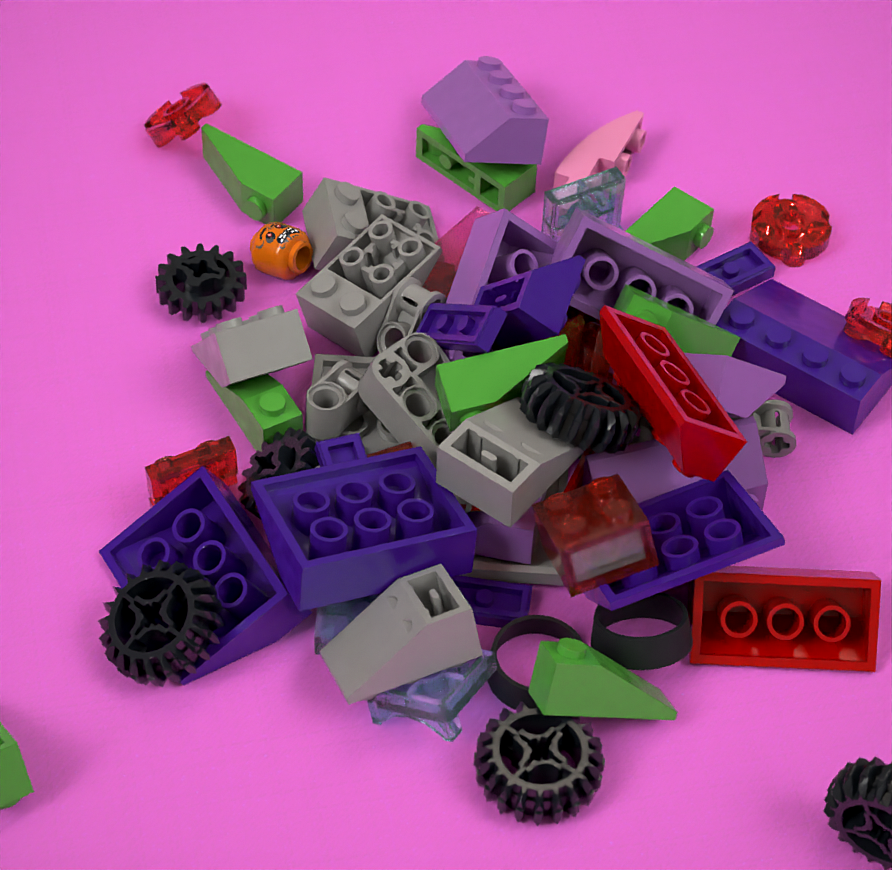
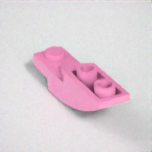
(604, 149)

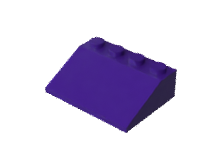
(806, 342)
(362, 526)
(212, 533)
(694, 535)

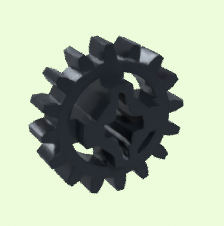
(201, 283)
(283, 456)

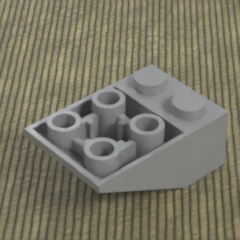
(343, 211)
(356, 287)
(253, 347)
(502, 461)
(403, 636)

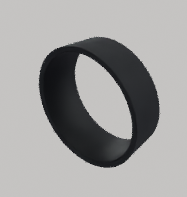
(644, 652)
(504, 687)

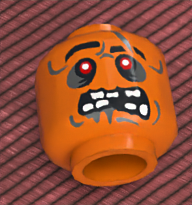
(281, 250)

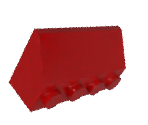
(670, 394)
(785, 618)

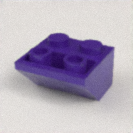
(534, 301)

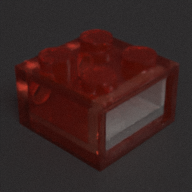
(595, 534)

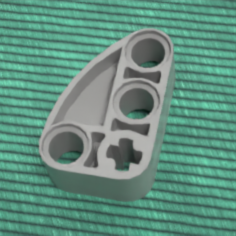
(402, 383)

